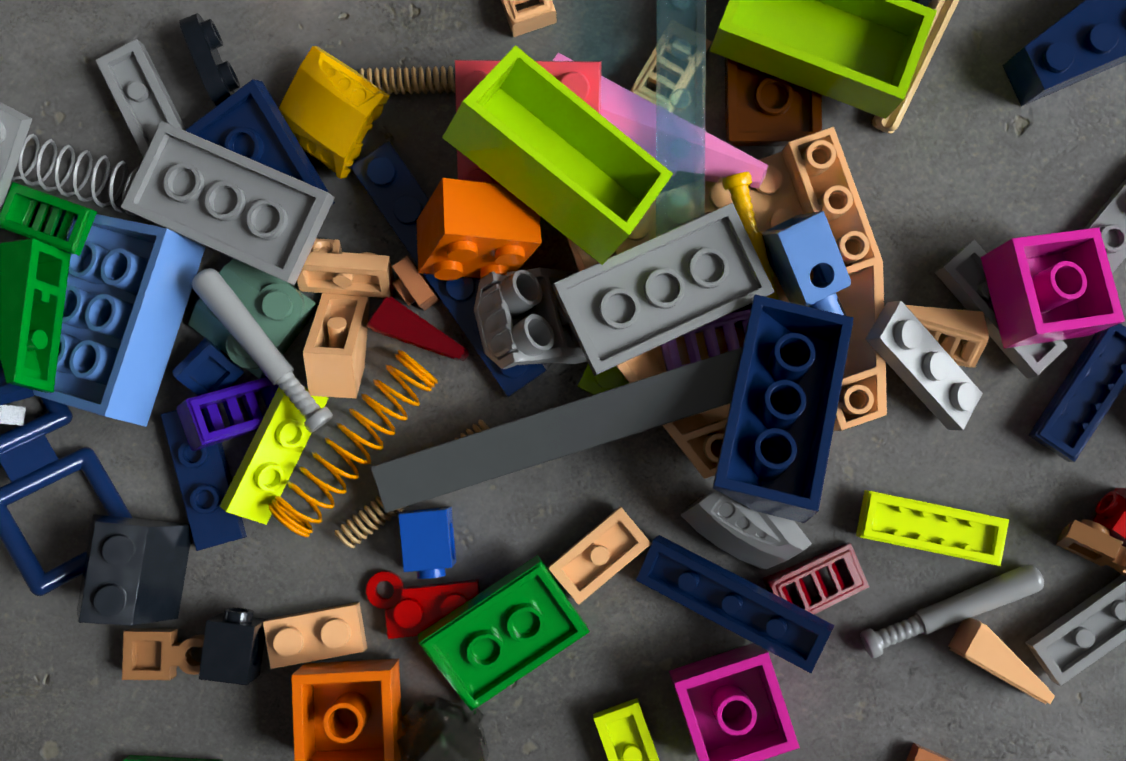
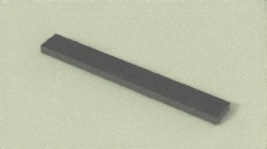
(558, 432)

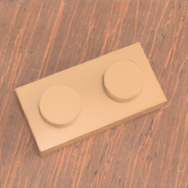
(599, 555)
(315, 635)

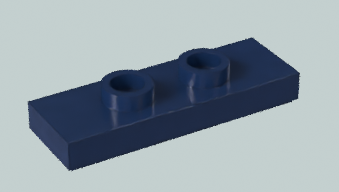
(1084, 395)
(203, 484)

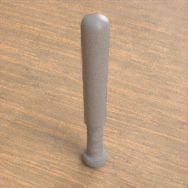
(248, 333)
(962, 606)

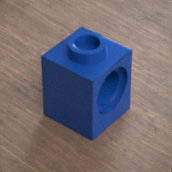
(427, 541)

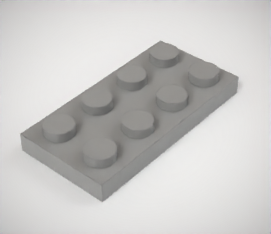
(228, 202)
(662, 289)

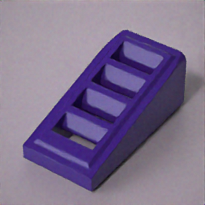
(194, 423)

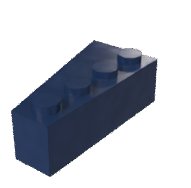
(1070, 50)

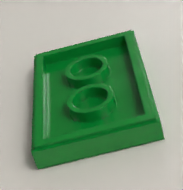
(503, 633)

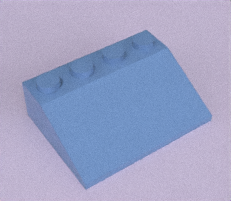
(122, 316)

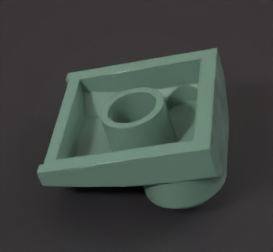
(272, 302)

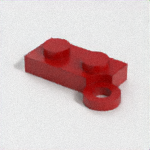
(417, 607)

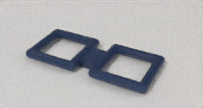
(34, 465)

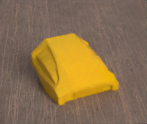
(331, 109)

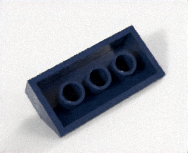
(783, 408)

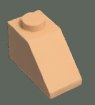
(337, 346)

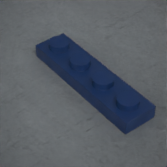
(735, 603)

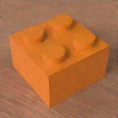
(475, 231)
(347, 711)

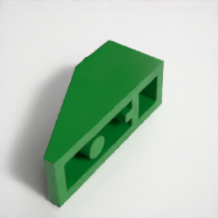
(31, 311)

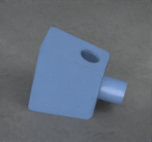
(803, 246)

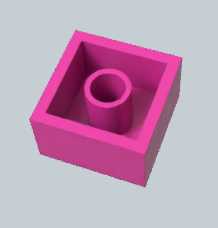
(1052, 287)
(734, 706)

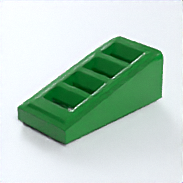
(20, 209)

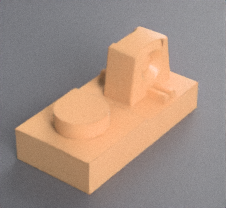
(345, 273)

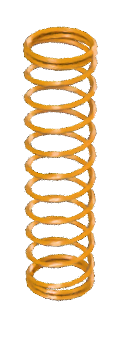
(300, 524)

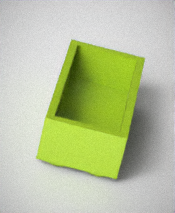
(833, 47)
(557, 154)

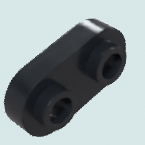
(203, 42)

